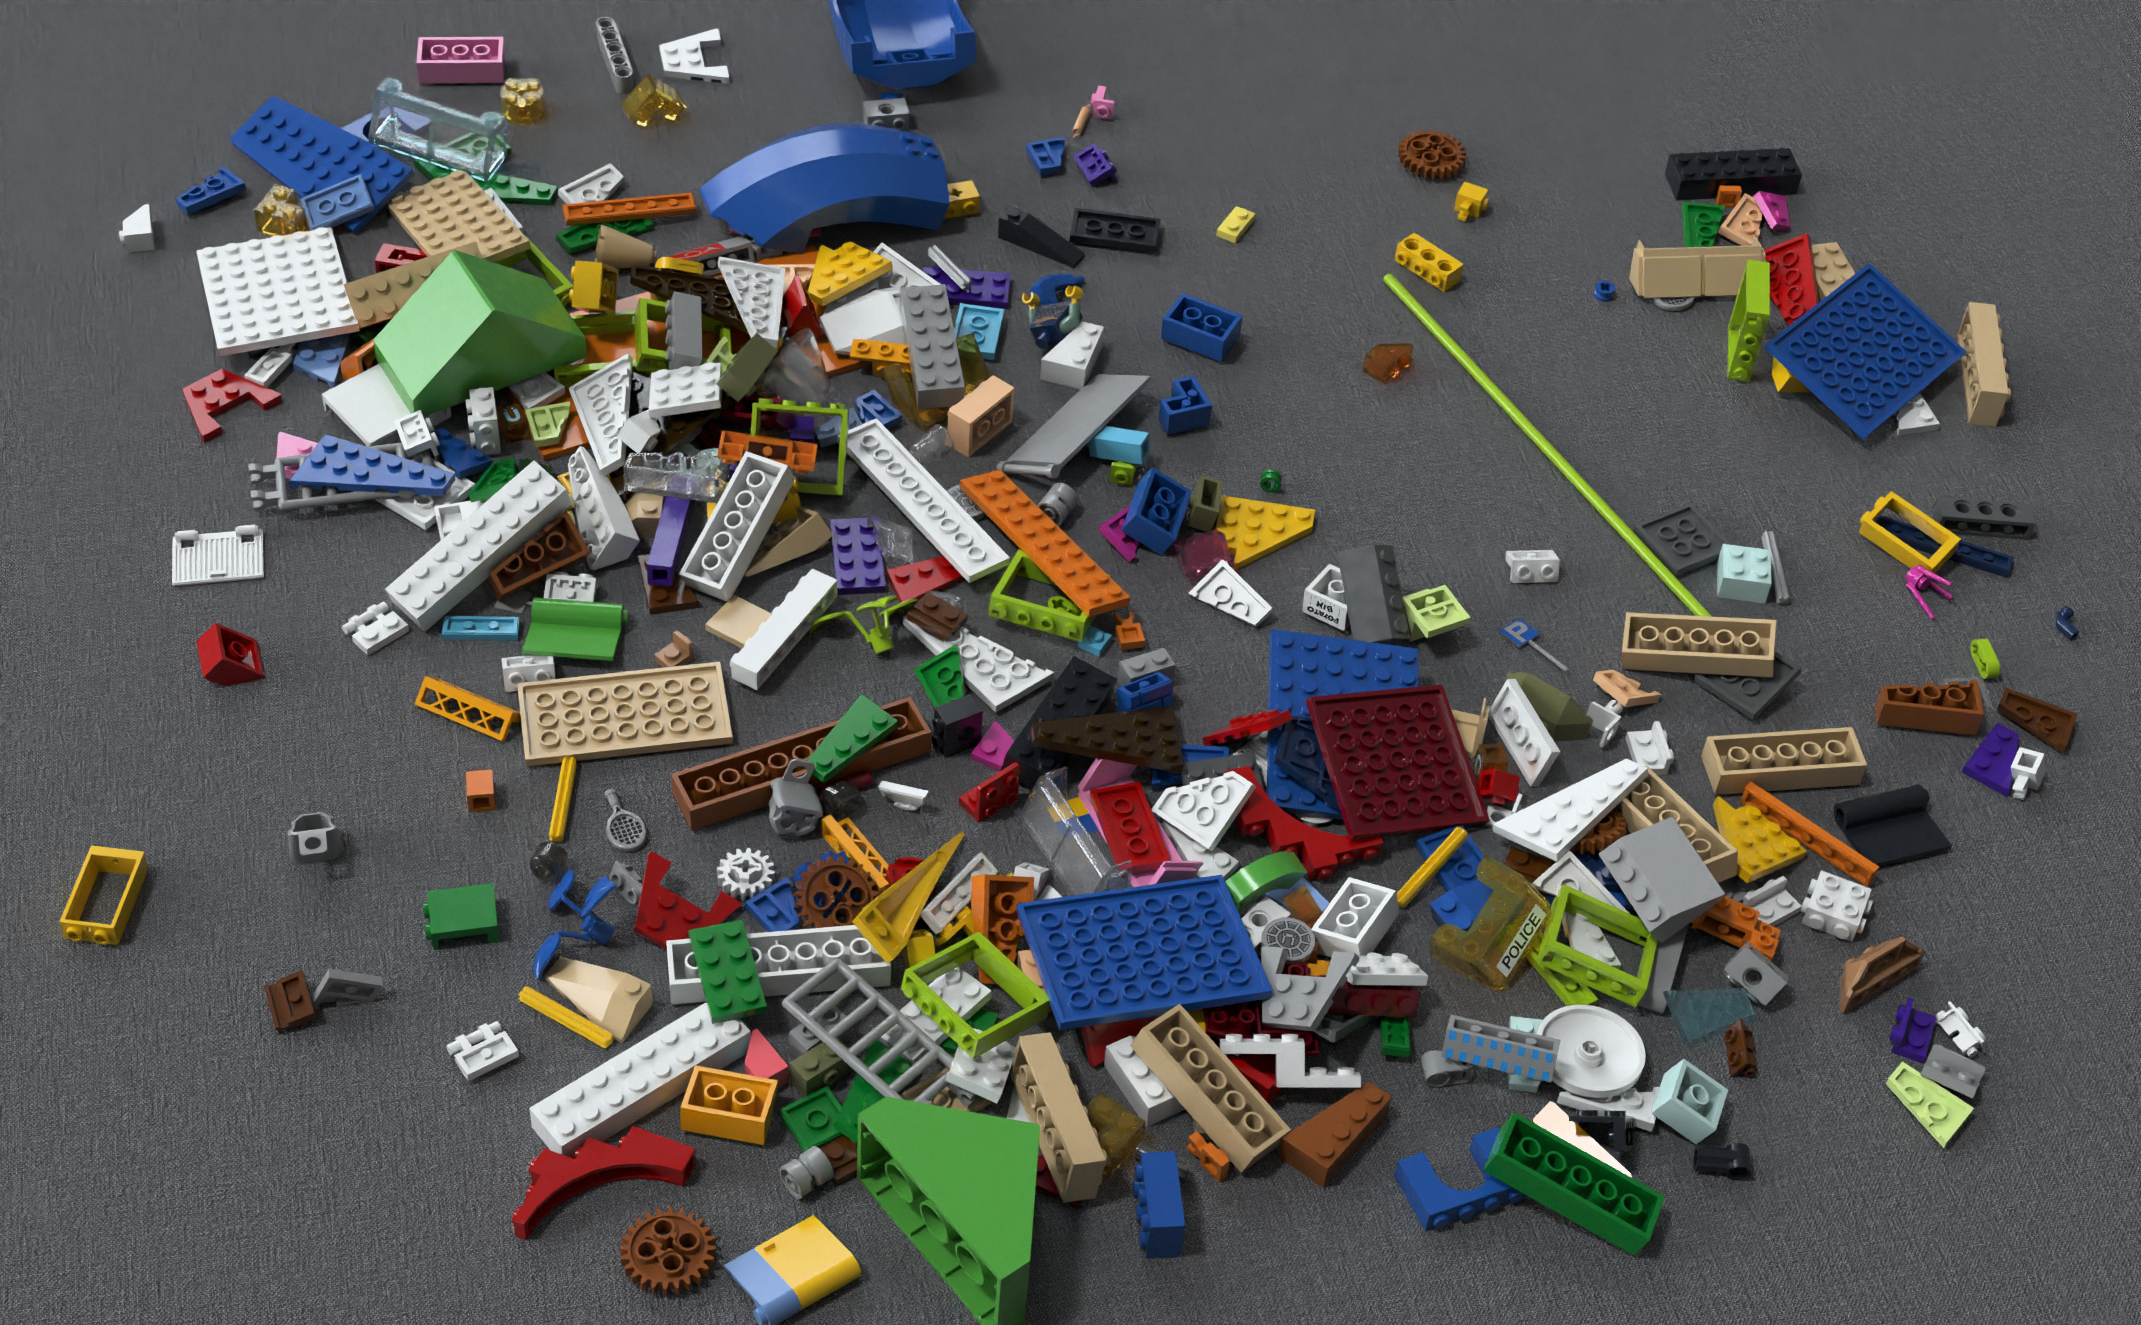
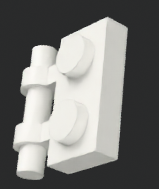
(377, 634)
(485, 1056)

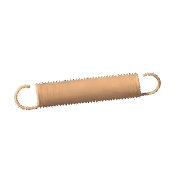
(1081, 120)

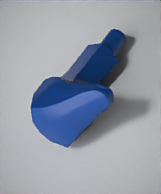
(1048, 285)

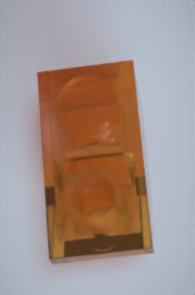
(1387, 360)

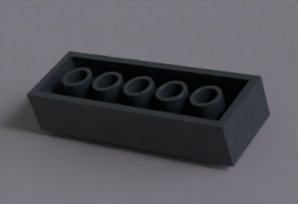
(1701, 173)
(1076, 693)

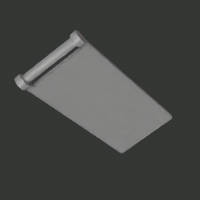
(1074, 425)

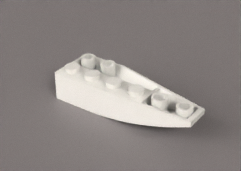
(601, 515)

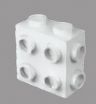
(483, 421)
(1836, 906)

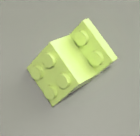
(1433, 612)

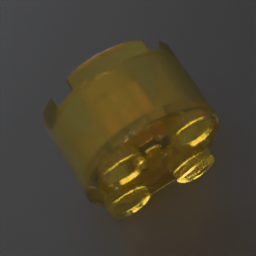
(522, 100)

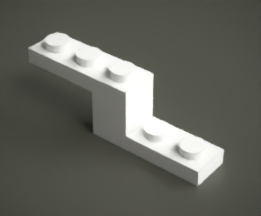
(1290, 1061)

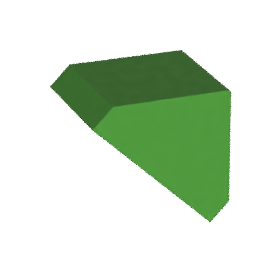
(474, 330)
(959, 1194)

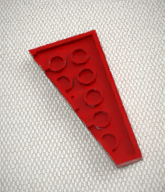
(1793, 277)

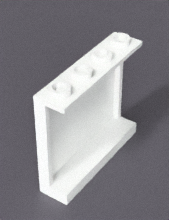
(370, 406)

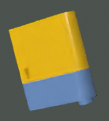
(793, 1270)

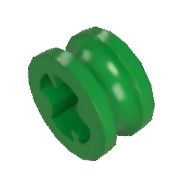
(1273, 486)

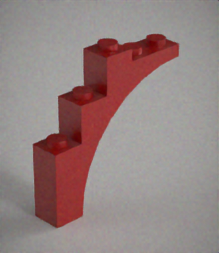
(1318, 849)
(598, 1163)

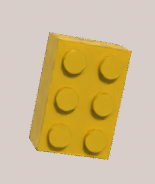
(594, 287)

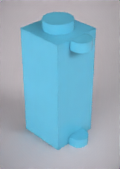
(1120, 445)

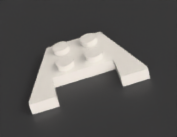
(684, 58)

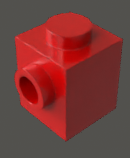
(1498, 786)

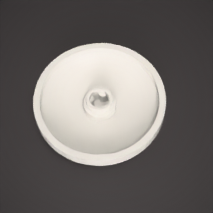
(1597, 1051)

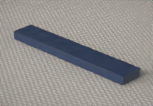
(1965, 554)

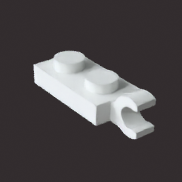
(271, 365)

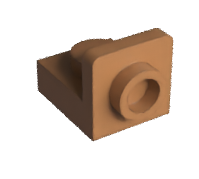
(676, 653)

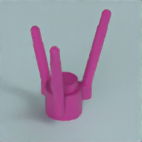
(1919, 578)

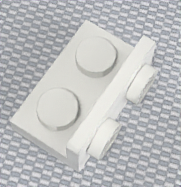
(416, 433)
(1533, 566)
(568, 587)
(526, 669)
(1651, 749)
(1772, 902)

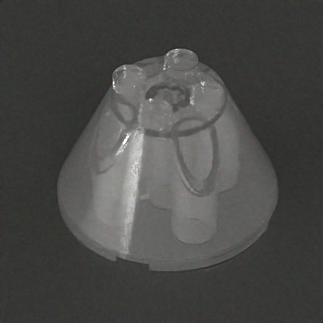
(797, 373)

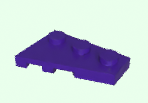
(1993, 759)

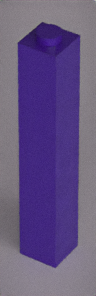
(669, 541)

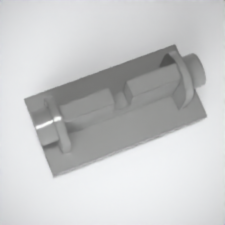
(627, 882)

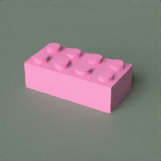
(461, 60)

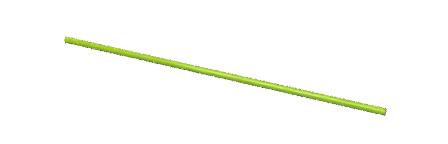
(1544, 445)

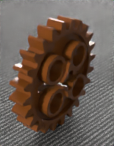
(1432, 154)
(1603, 833)
(817, 884)
(667, 1251)

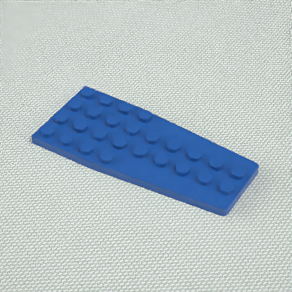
(316, 154)

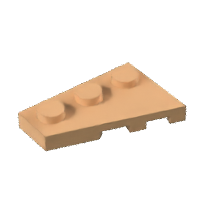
(1743, 222)

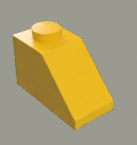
(919, 947)

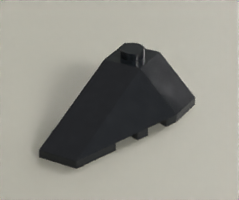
(1036, 236)

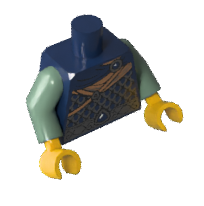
(1053, 321)

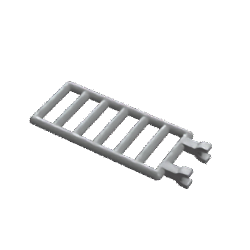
(279, 497)
(894, 1017)

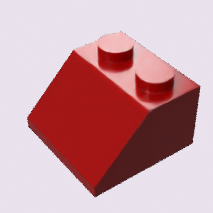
(799, 310)
(228, 656)

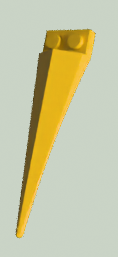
(893, 914)

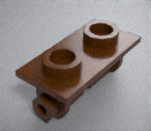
(1738, 1042)

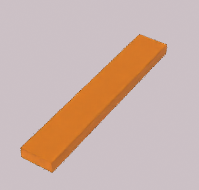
(629, 209)
(1811, 835)

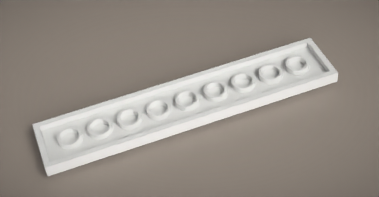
(924, 501)

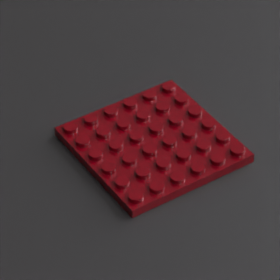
(1396, 761)

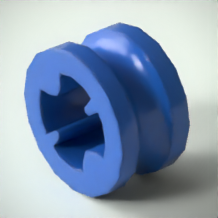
(1604, 291)

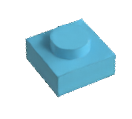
(1095, 641)

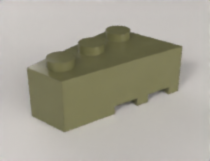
(747, 368)

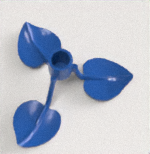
(592, 926)

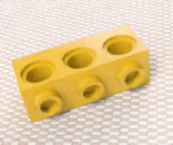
(1429, 262)

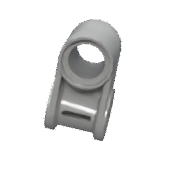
(1443, 1071)

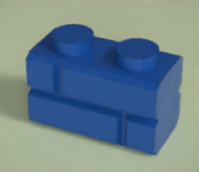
(1145, 693)

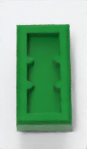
(1394, 1036)

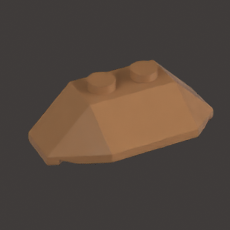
(1877, 970)

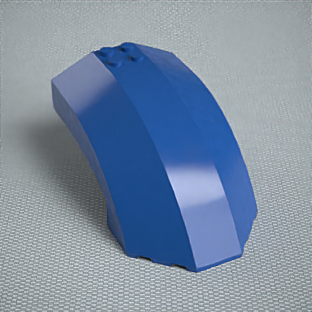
(903, 40)
(830, 179)

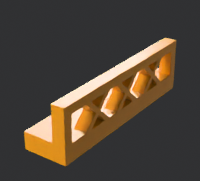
(472, 699)
(840, 841)

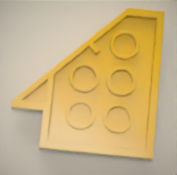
(844, 271)
(1260, 527)
(1759, 842)

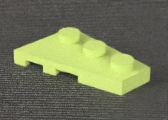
(1930, 1103)

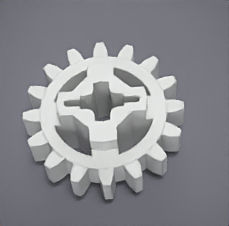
(745, 873)

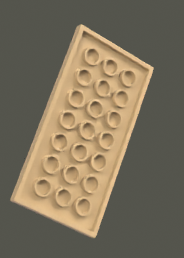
(456, 213)
(624, 713)

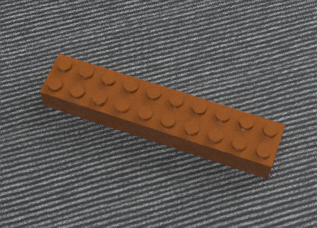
(744, 779)

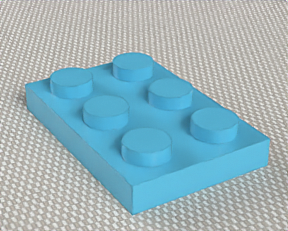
(983, 323)

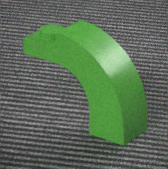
(1268, 873)

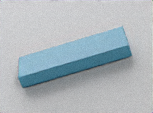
(481, 628)

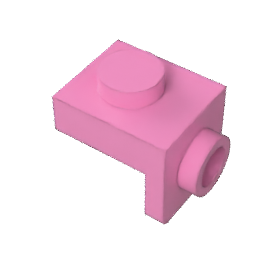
(1101, 107)

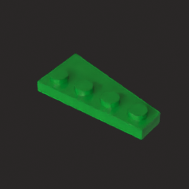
(494, 479)

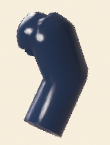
(2063, 622)

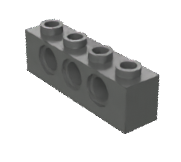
(1985, 517)

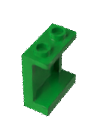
(461, 913)

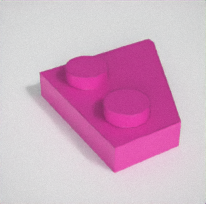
(1774, 210)
(1122, 542)
(993, 747)

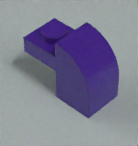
(802, 429)

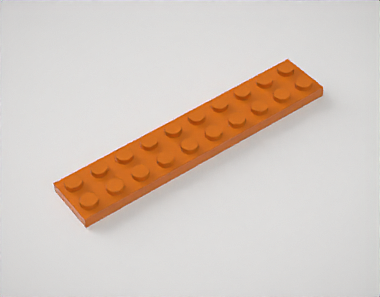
(1045, 543)

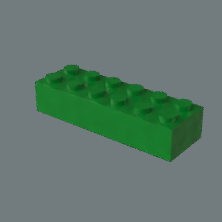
(1574, 1183)

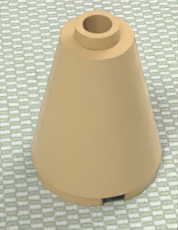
(622, 250)

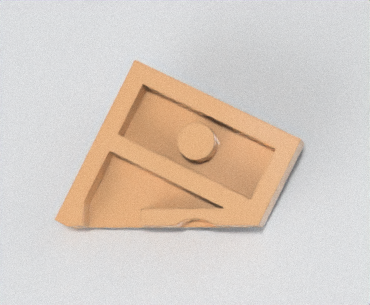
(1624, 689)

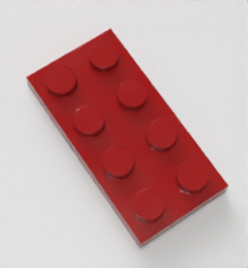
(1129, 826)

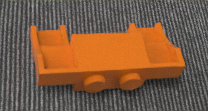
(791, 453)
(1737, 925)

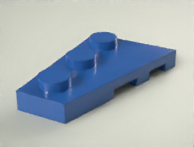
(211, 192)
(460, 455)
(1190, 753)

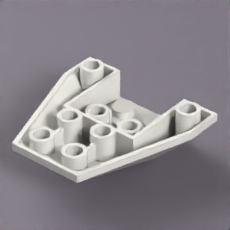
(865, 318)

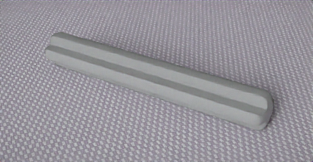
(1777, 572)

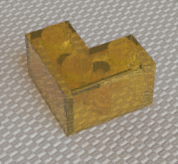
(652, 98)
(280, 213)
(1117, 1130)

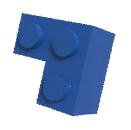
(1186, 408)

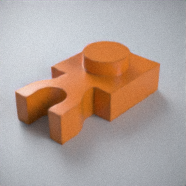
(1128, 633)
(1210, 1157)

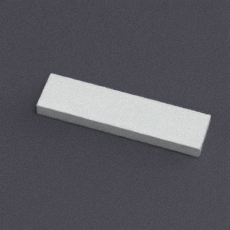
(955, 894)

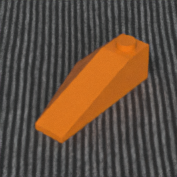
(995, 913)

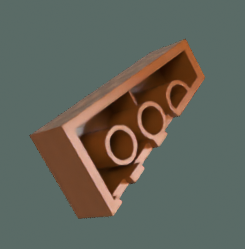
(550, 551)
(1931, 707)
(1335, 1134)

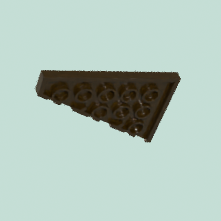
(713, 290)
(675, 433)
(1130, 737)

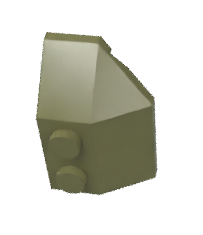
(1556, 710)

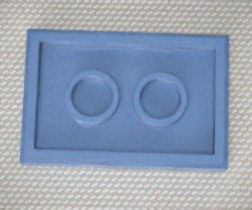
(337, 203)

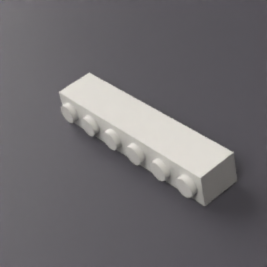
(783, 629)

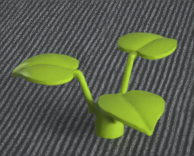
(879, 635)

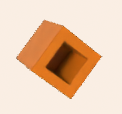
(480, 790)

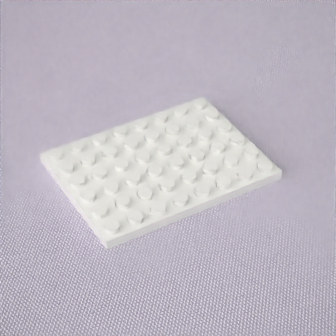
(276, 291)

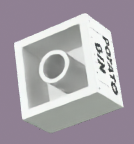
(1326, 598)

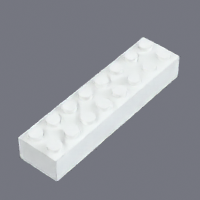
(478, 546)
(786, 961)
(637, 1081)

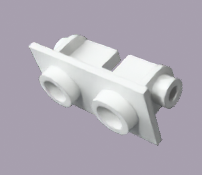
(1956, 1021)

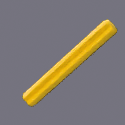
(562, 799)
(1431, 866)
(566, 1017)

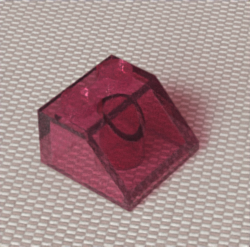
(1201, 552)

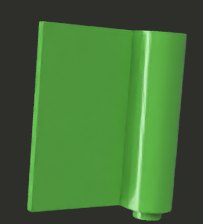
(575, 629)

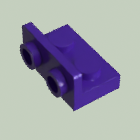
(1094, 164)
(1913, 1033)

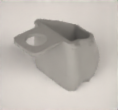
(794, 802)
(314, 838)

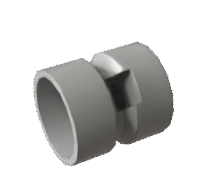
(1058, 502)
(802, 1174)

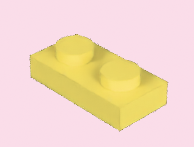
(1235, 224)

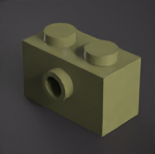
(1204, 503)
(817, 1069)

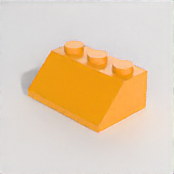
(728, 1105)

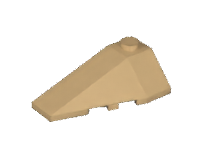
(644, 512)
(790, 541)
(602, 994)

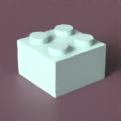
(1743, 573)
(1689, 1101)

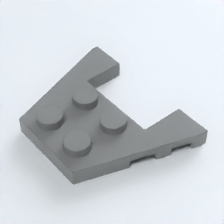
(1301, 1000)

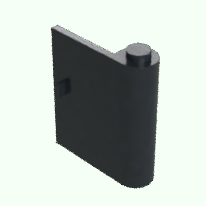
(1891, 825)

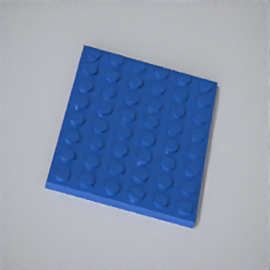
(1865, 350)
(1320, 666)
(1142, 951)

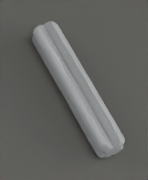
(949, 267)

